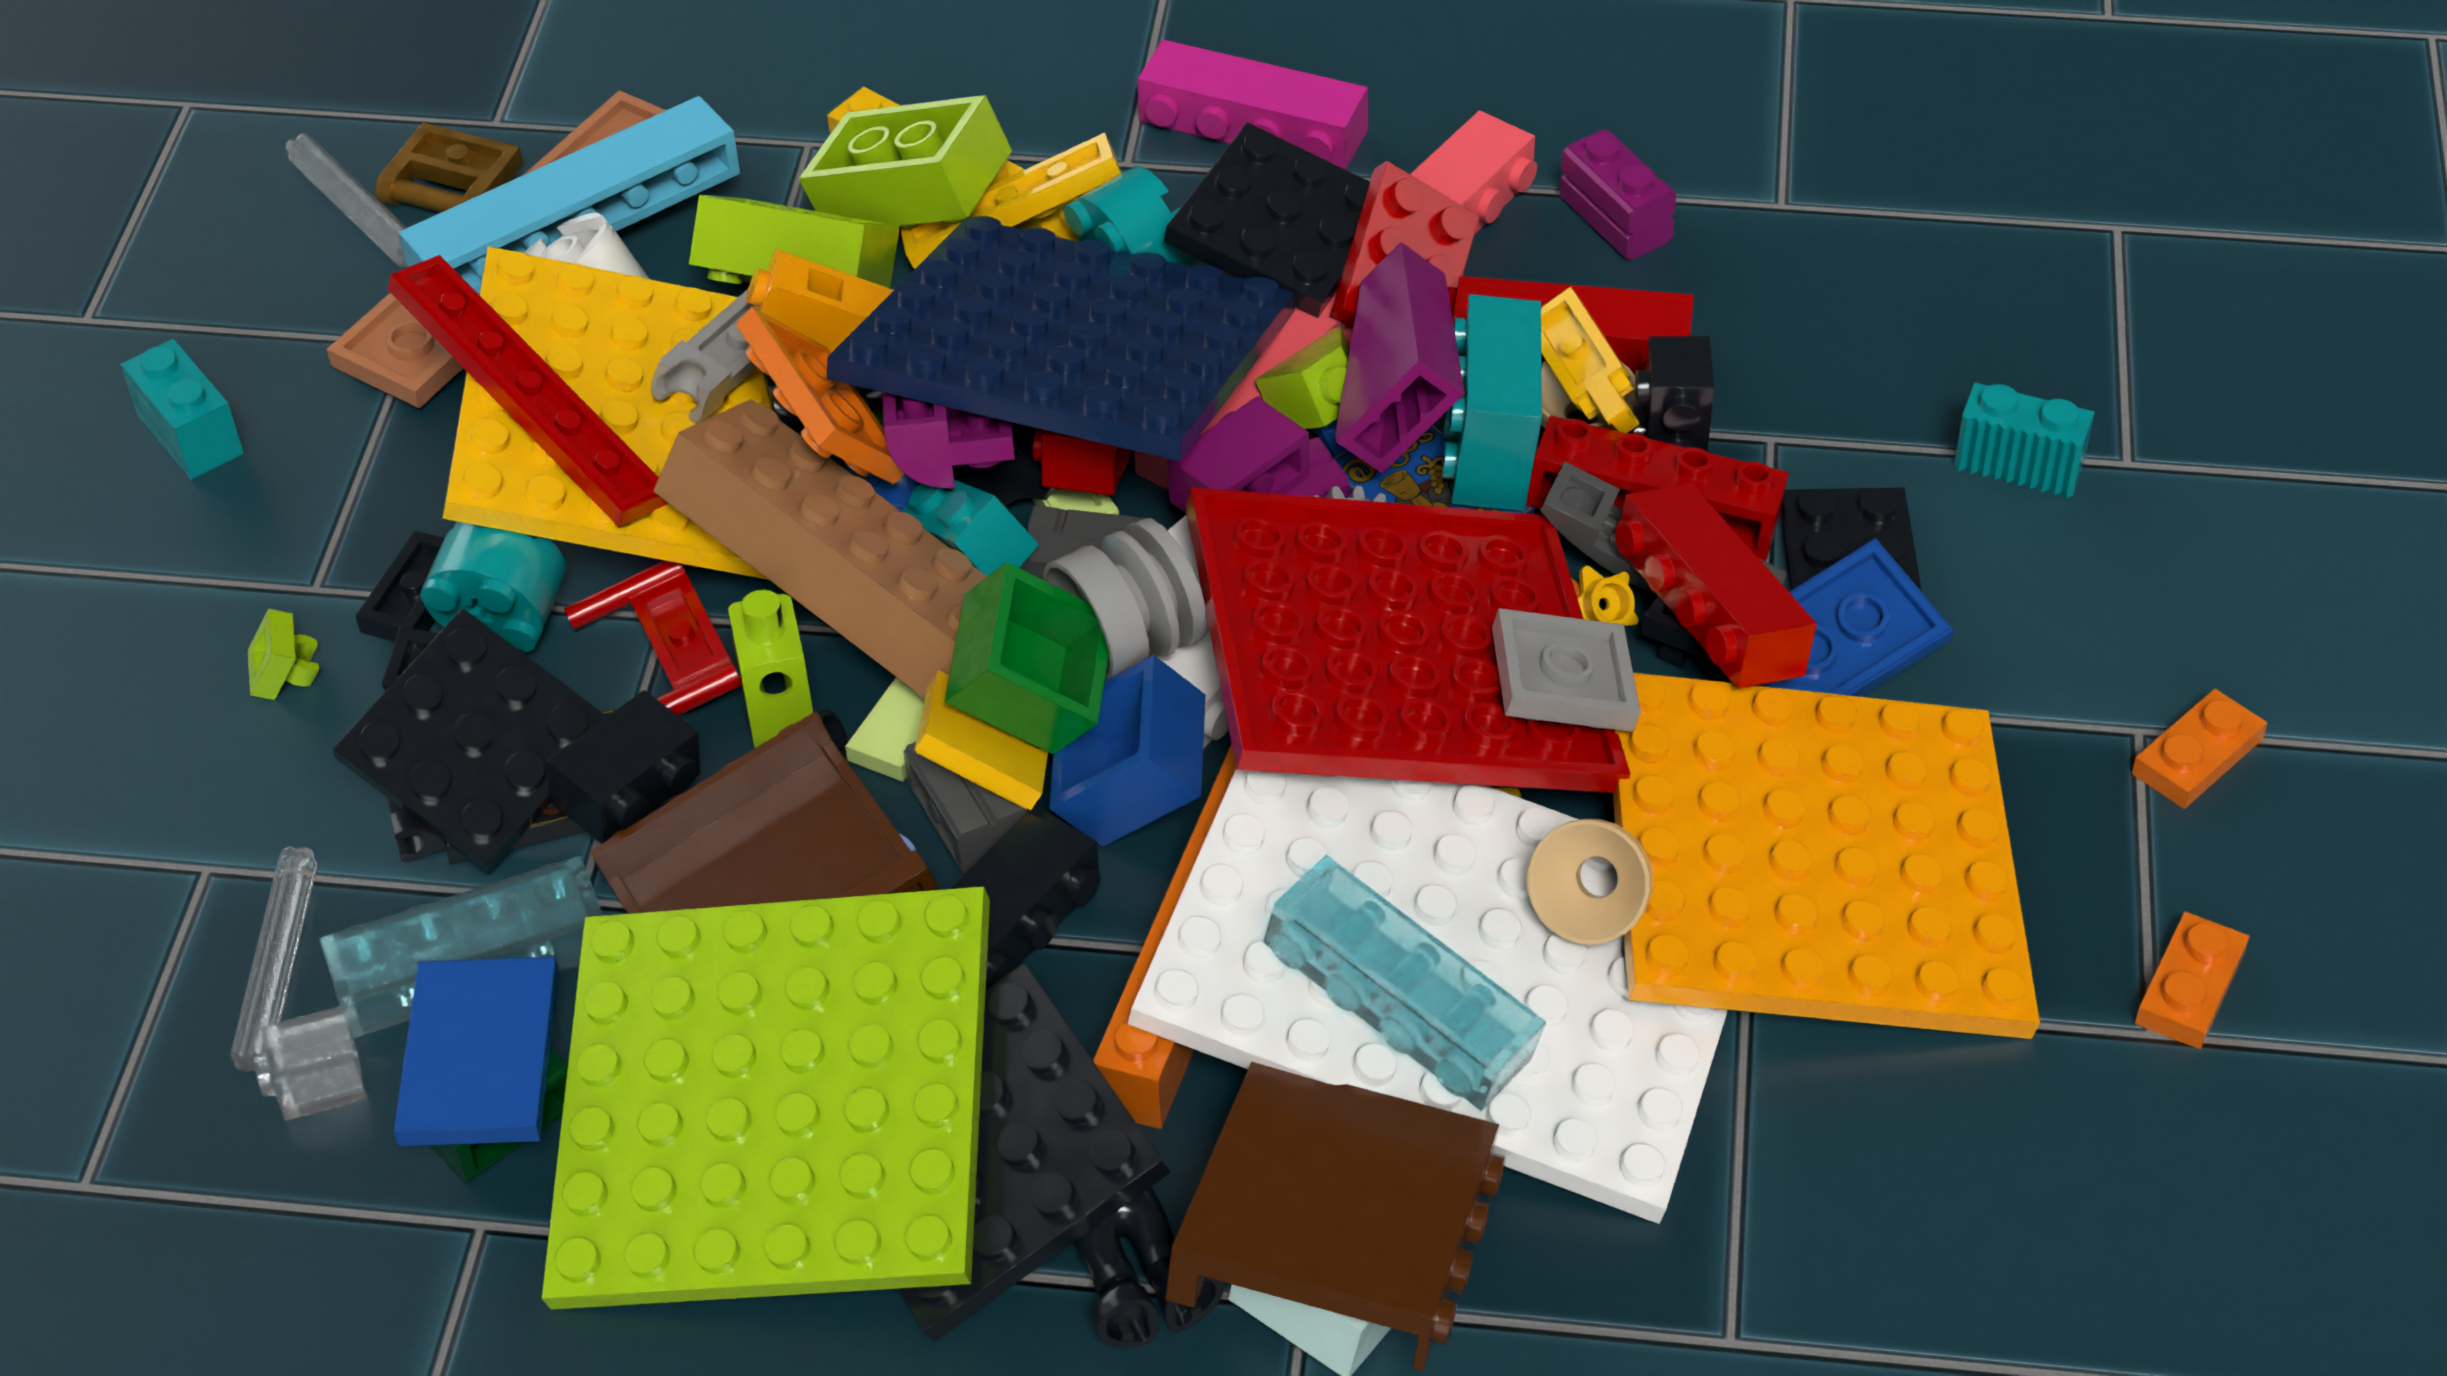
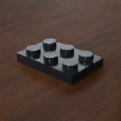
(1833, 523)

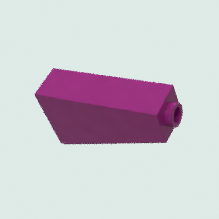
(1399, 359)

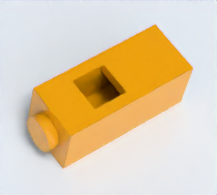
(814, 298)

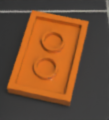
(831, 411)

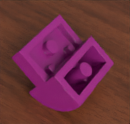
(934, 438)

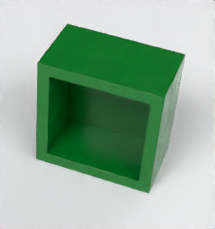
(1028, 659)

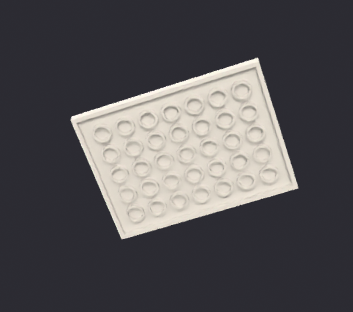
(1611, 1076)

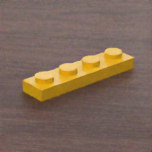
(1027, 194)

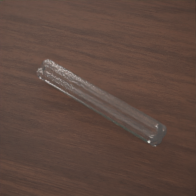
(348, 195)
(274, 953)

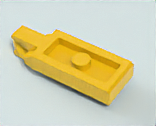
(1585, 361)

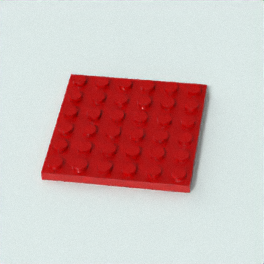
(1369, 645)

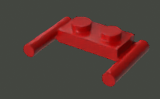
(676, 629)

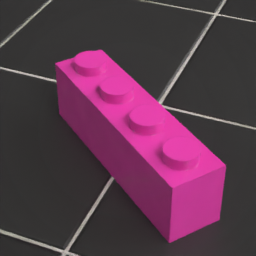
(1220, 93)

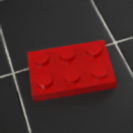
(1411, 213)

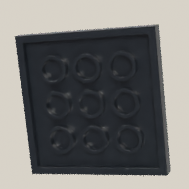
(1050, 1151)

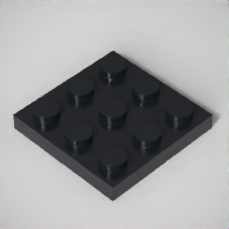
(1273, 217)
(468, 739)

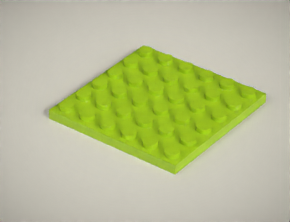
(772, 1101)

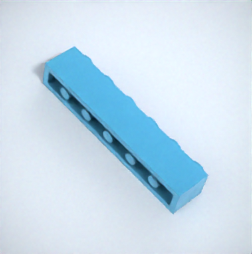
(616, 177)

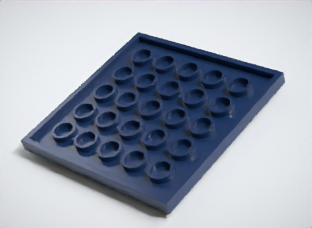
(1066, 337)

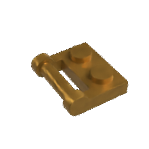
(447, 159)

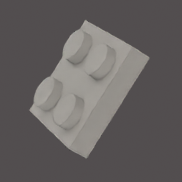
(1565, 670)

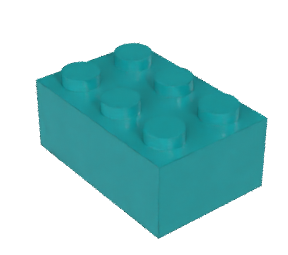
(1501, 410)

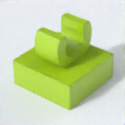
(279, 656)

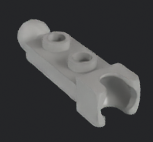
(707, 363)

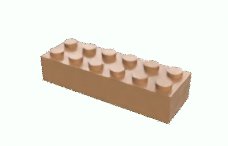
(822, 538)

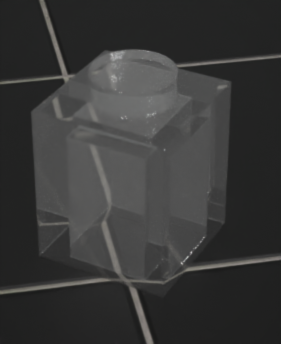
(310, 1063)

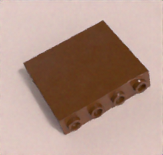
(764, 831)
(1341, 1204)

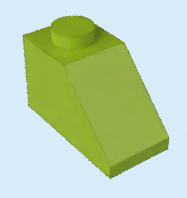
(1309, 382)

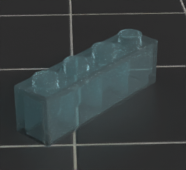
(512, 918)
(1403, 982)

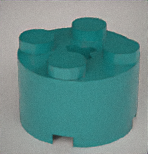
(1126, 215)
(496, 578)

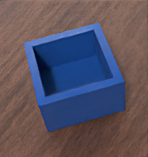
(1137, 758)

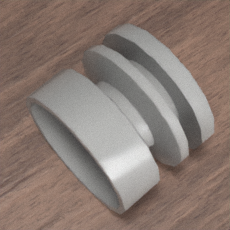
(1138, 591)

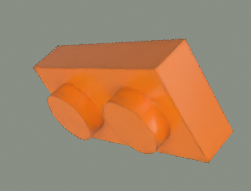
(2199, 748)
(2192, 980)

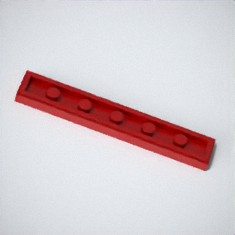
(528, 389)

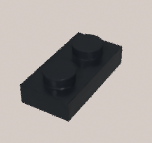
(397, 594)

